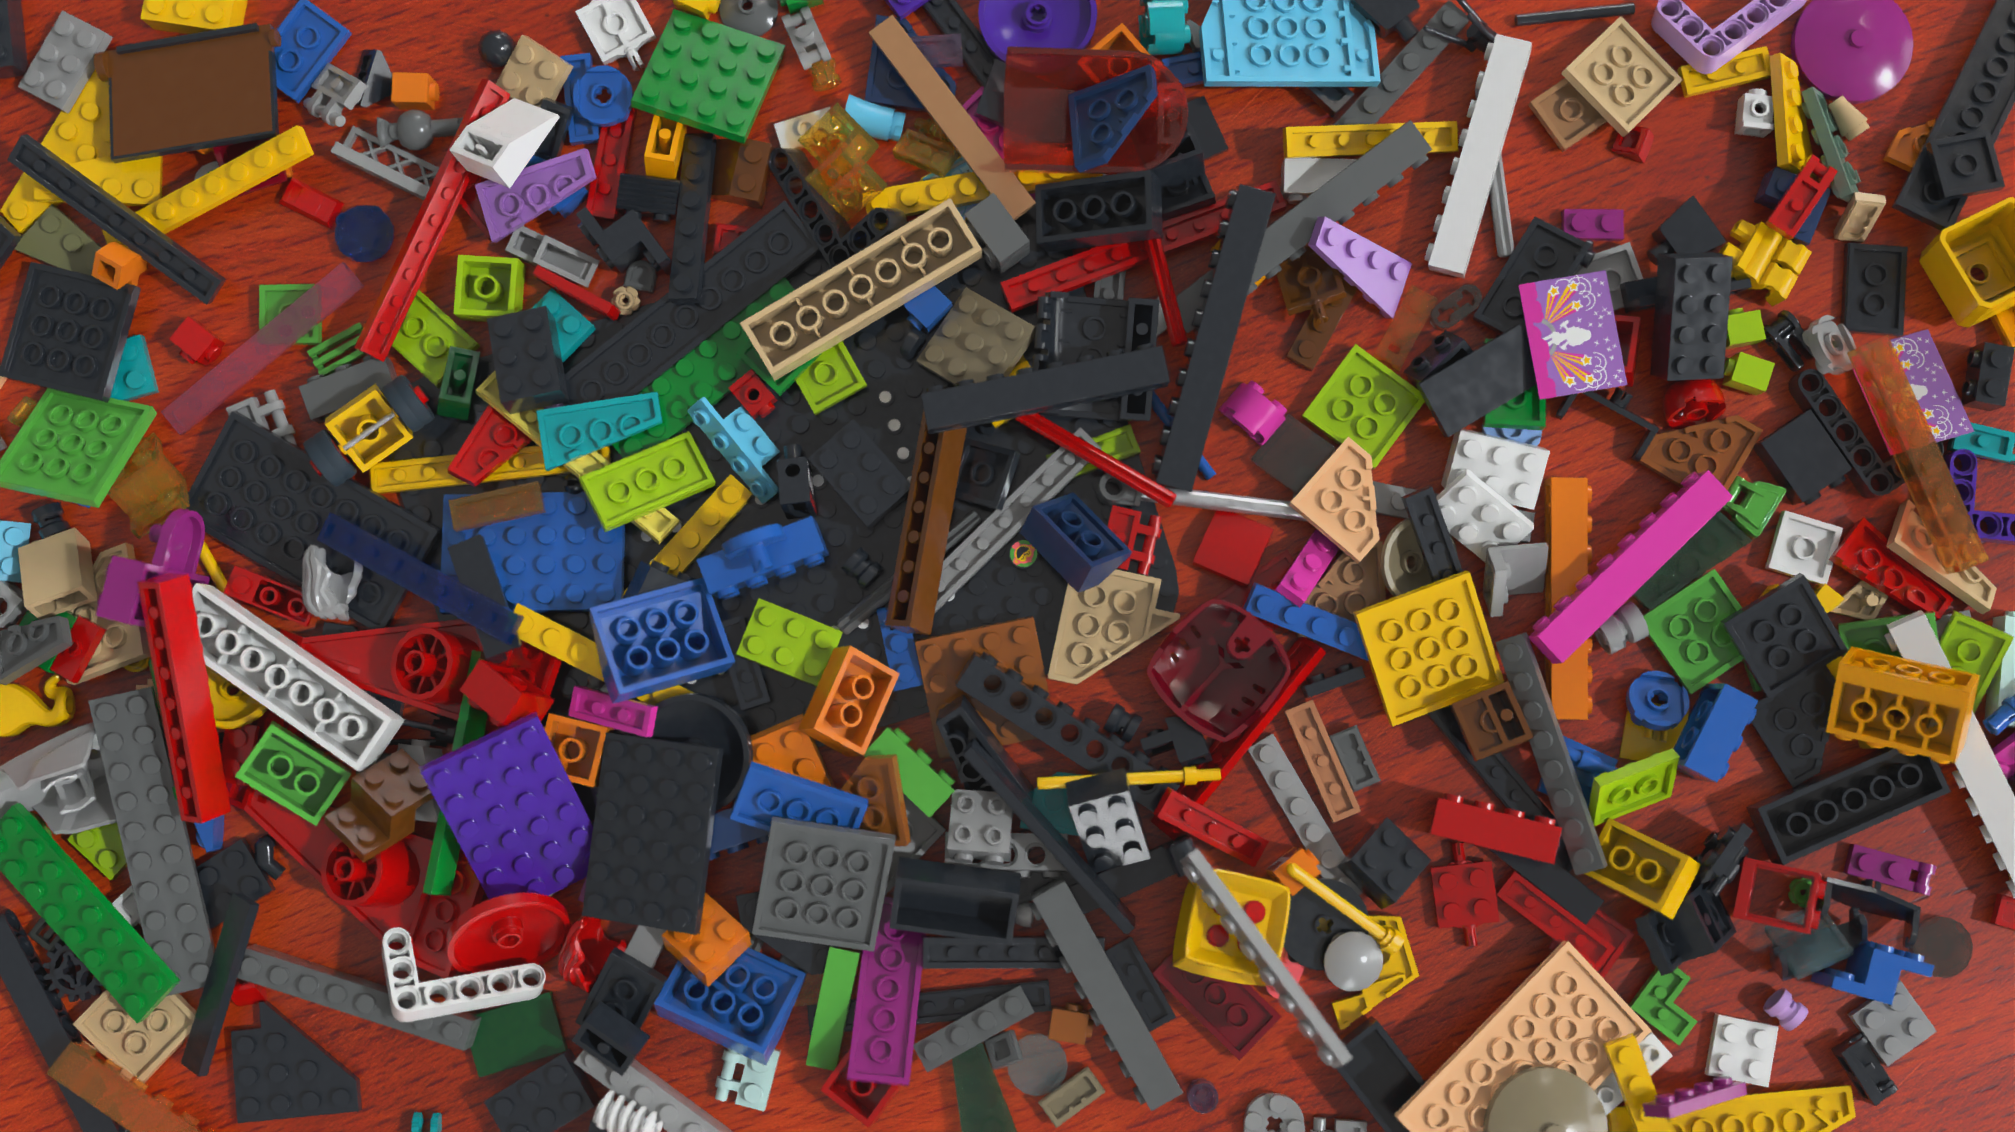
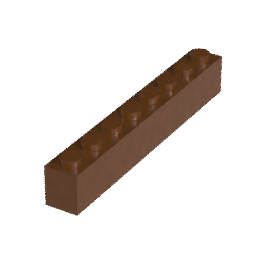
(925, 530)

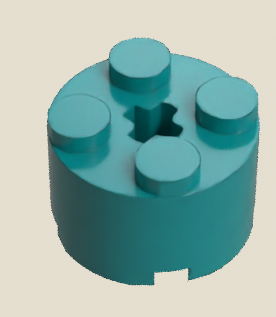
(1163, 26)

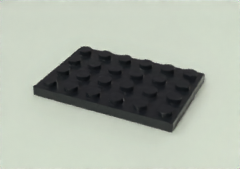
(652, 832)

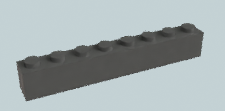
(1106, 994)
(350, 995)

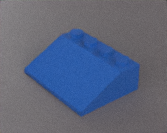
(659, 640)
(740, 1009)

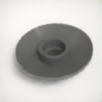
(753, 21)

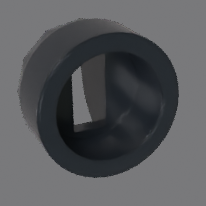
(572, 489)

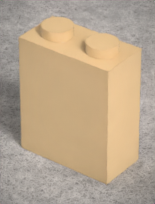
(57, 574)

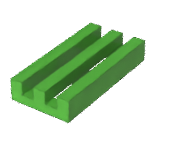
(330, 343)

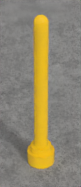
(1387, 937)

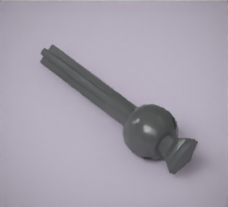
(415, 129)

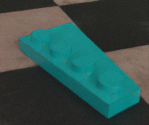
(590, 426)

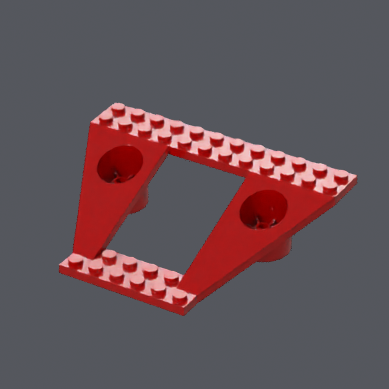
(400, 667)

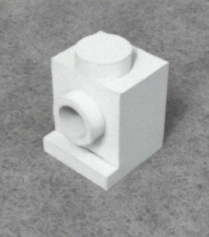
(1748, 120)

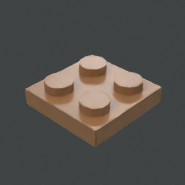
(1566, 114)

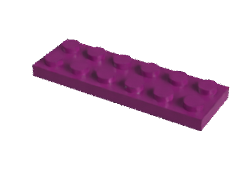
(887, 1006)

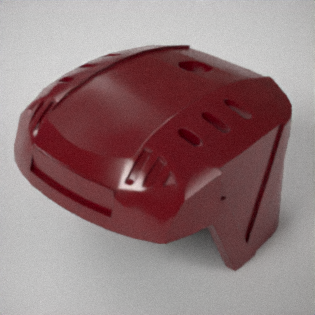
(1213, 675)

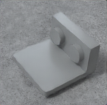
(1512, 572)

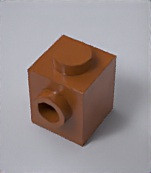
(1070, 1023)

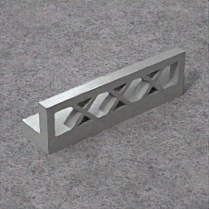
(384, 172)

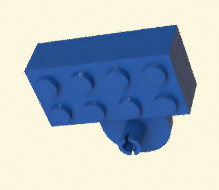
(761, 555)

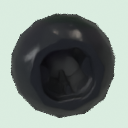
(496, 48)

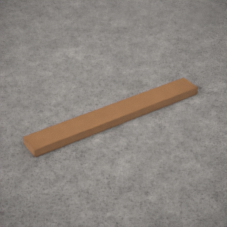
(950, 116)

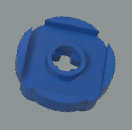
(591, 84)
(1649, 715)

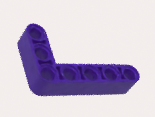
(1965, 481)

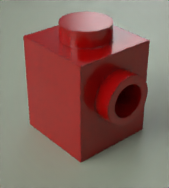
(197, 342)

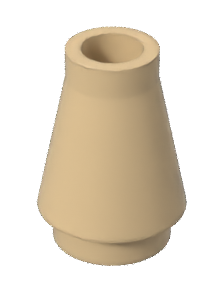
(1848, 118)

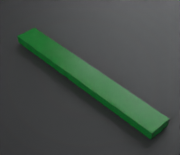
(445, 846)

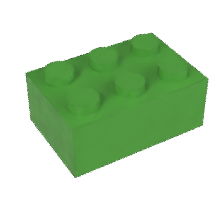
(294, 773)
(919, 780)

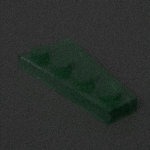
(979, 1094)

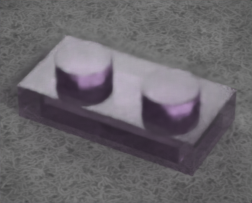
(941, 49)

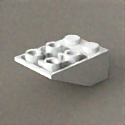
(503, 141)

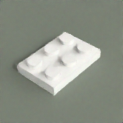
(1480, 515)

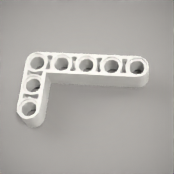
(450, 987)

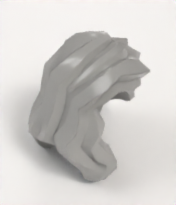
(325, 592)

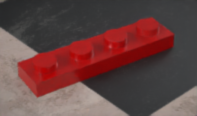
(609, 164)
(1211, 827)
(1555, 920)

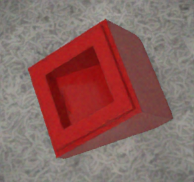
(1634, 144)
(248, 993)

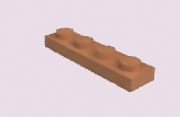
(1322, 761)

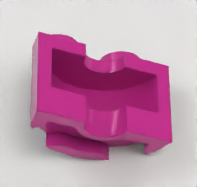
(1254, 412)

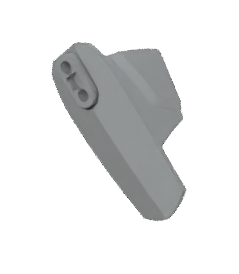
(61, 782)

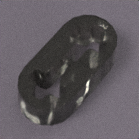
(1459, 312)

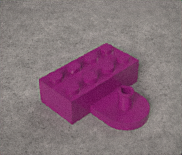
(176, 552)

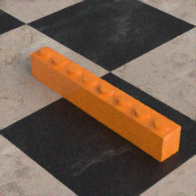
(1567, 563)

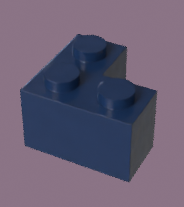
(1772, 190)

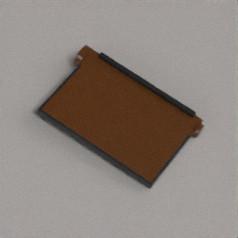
(191, 91)

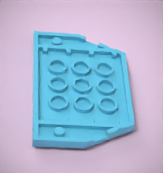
(1288, 44)

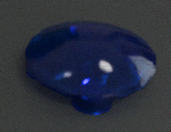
(364, 233)

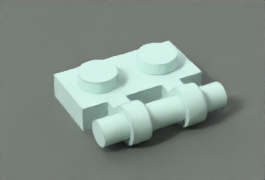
(755, 1081)

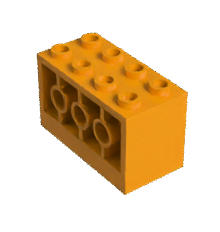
(1902, 704)

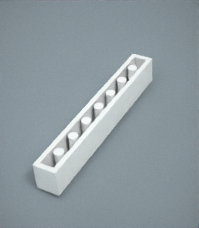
(1479, 156)

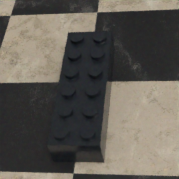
(1844, 802)

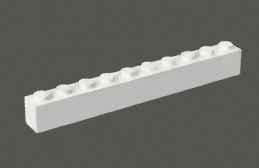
(1976, 764)

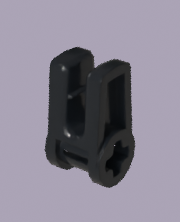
(1779, 333)

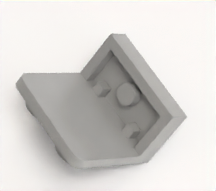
(979, 827)

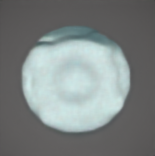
(1042, 1065)

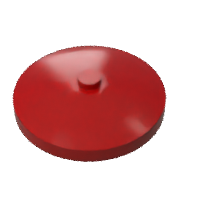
(507, 933)

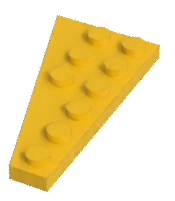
(73, 138)

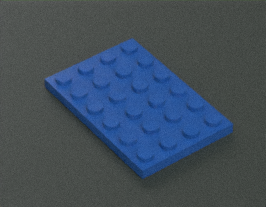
(549, 558)

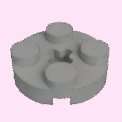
(1829, 345)
(1276, 1106)

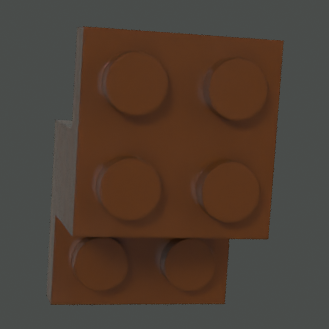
(1491, 721)
(381, 805)

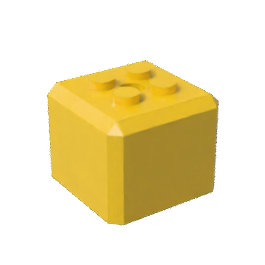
(1976, 242)

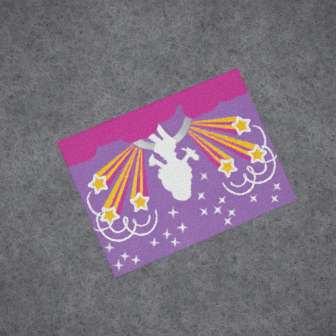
(1572, 334)
(1930, 385)

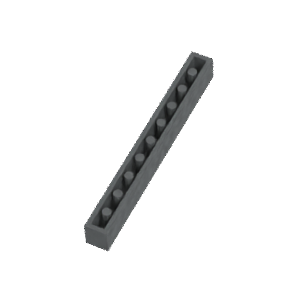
(1332, 200)

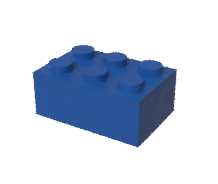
(1714, 731)

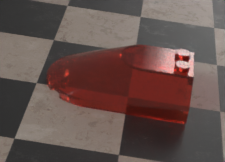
(1038, 113)

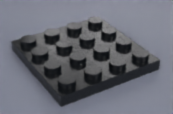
(69, 332)

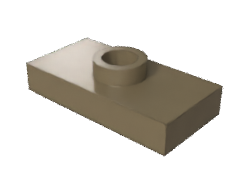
(1071, 1096)

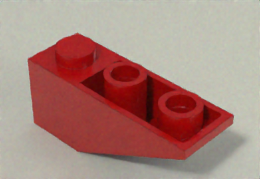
(267, 594)

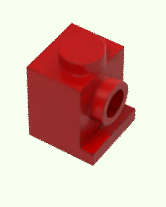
(747, 383)

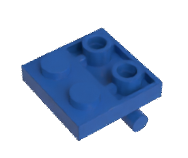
(1587, 765)

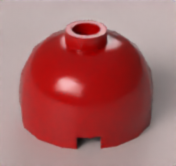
(1692, 401)

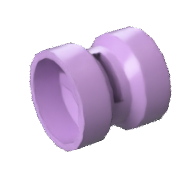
(1785, 1009)

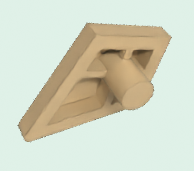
(1861, 602)

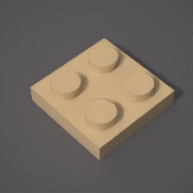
(533, 73)

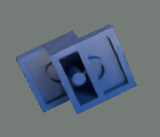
(1873, 971)

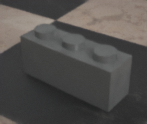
(329, 393)

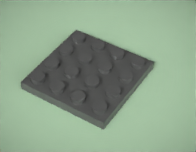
(823, 884)

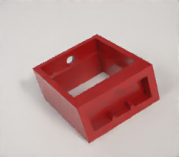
(1746, 889)

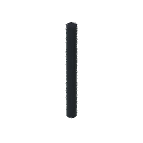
(1574, 14)

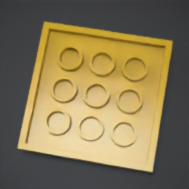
(1429, 647)

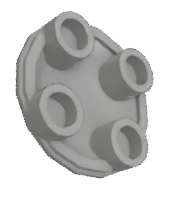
(1353, 960)

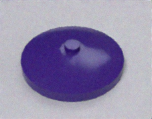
(1036, 24)

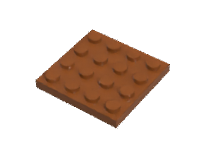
(1011, 643)

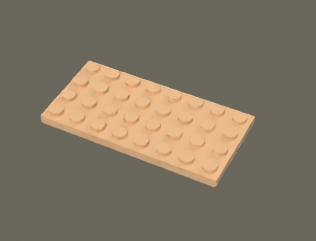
(1549, 1020)

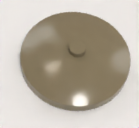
(1545, 1102)

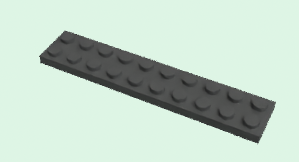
(153, 834)

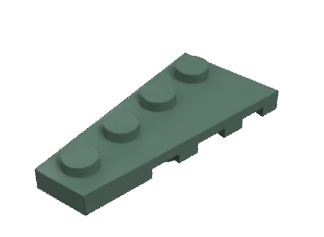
(1834, 148)

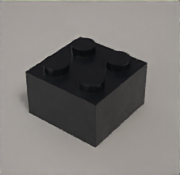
(1384, 863)

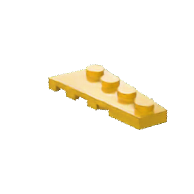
(1790, 123)
(129, 182)

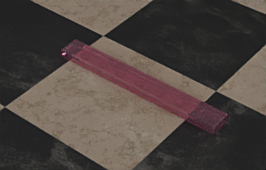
(262, 348)

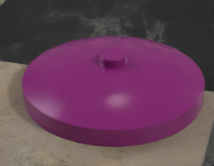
(1852, 47)

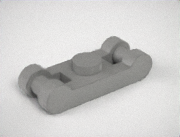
(806, 38)

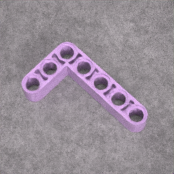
(1717, 41)

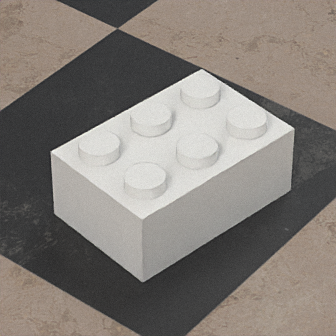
(1503, 464)

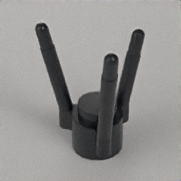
(1478, 33)
(441, 729)

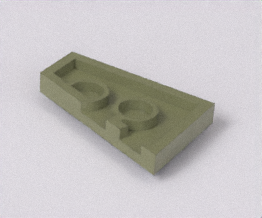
(59, 242)

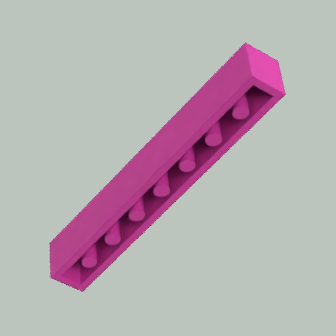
(1629, 566)

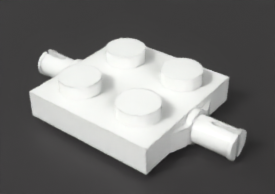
(616, 29)

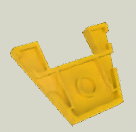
(1396, 973)

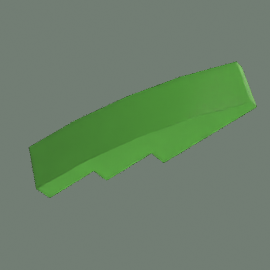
(832, 1008)

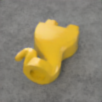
(24, 708)

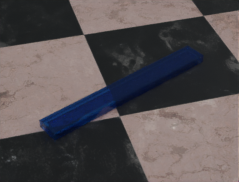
(420, 578)

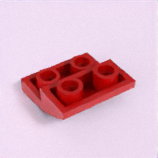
(1233, 547)

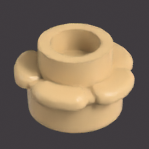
(633, 300)

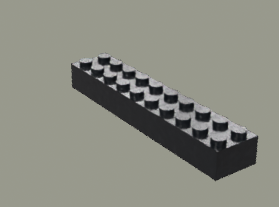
(1214, 336)

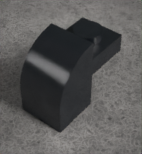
(1187, 741)

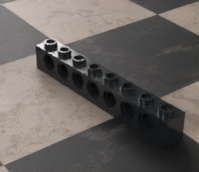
(972, 682)

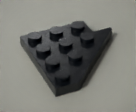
(287, 1073)

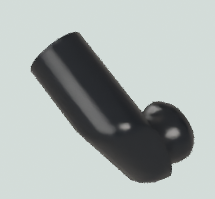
(265, 856)

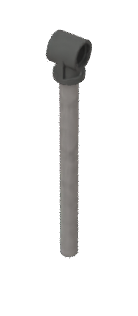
(1200, 499)

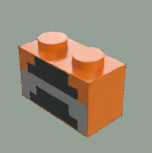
(1299, 856)

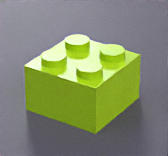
(488, 287)

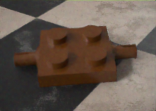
(1309, 284)

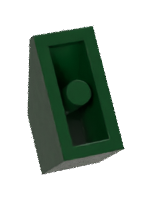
(458, 383)

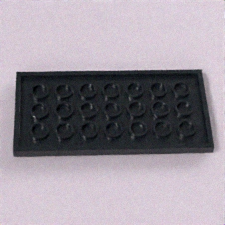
(272, 505)

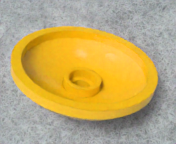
(231, 710)

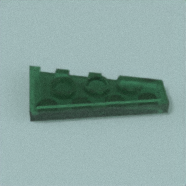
(1704, 550)

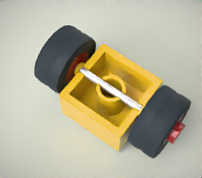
(368, 429)

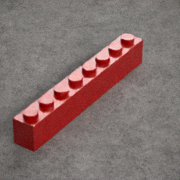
(184, 697)

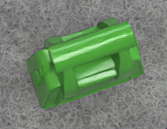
(1756, 506)

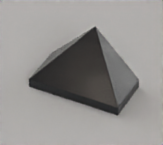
(376, 75)

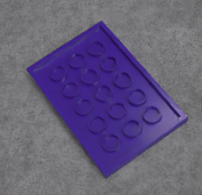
(513, 810)

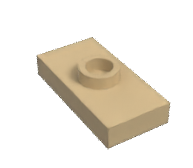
(1859, 217)

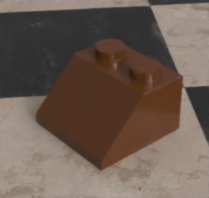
(741, 172)

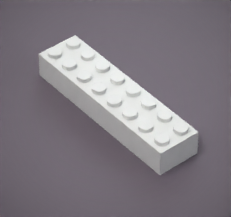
(292, 681)

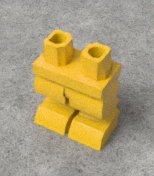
(1759, 259)

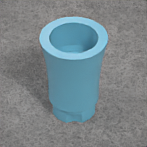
(875, 119)

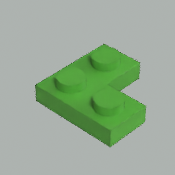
(1656, 1004)

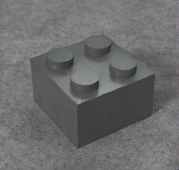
(997, 234)

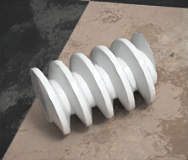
(622, 1118)

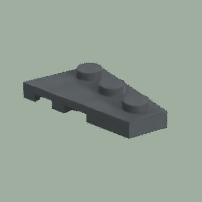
(31, 645)

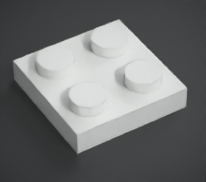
(1803, 547)
(1741, 1050)

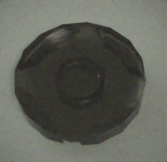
(1944, 945)

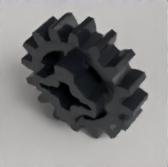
(81, 982)

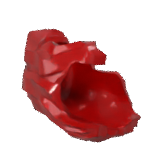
(586, 952)

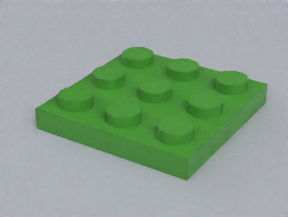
(1690, 631)

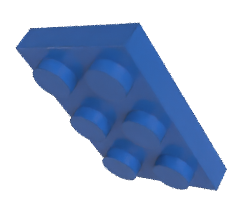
(307, 44)

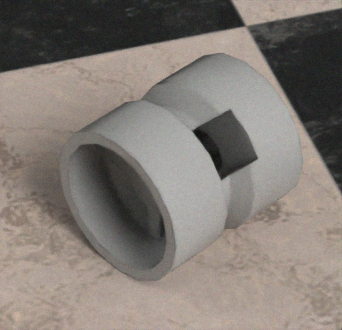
(1623, 626)

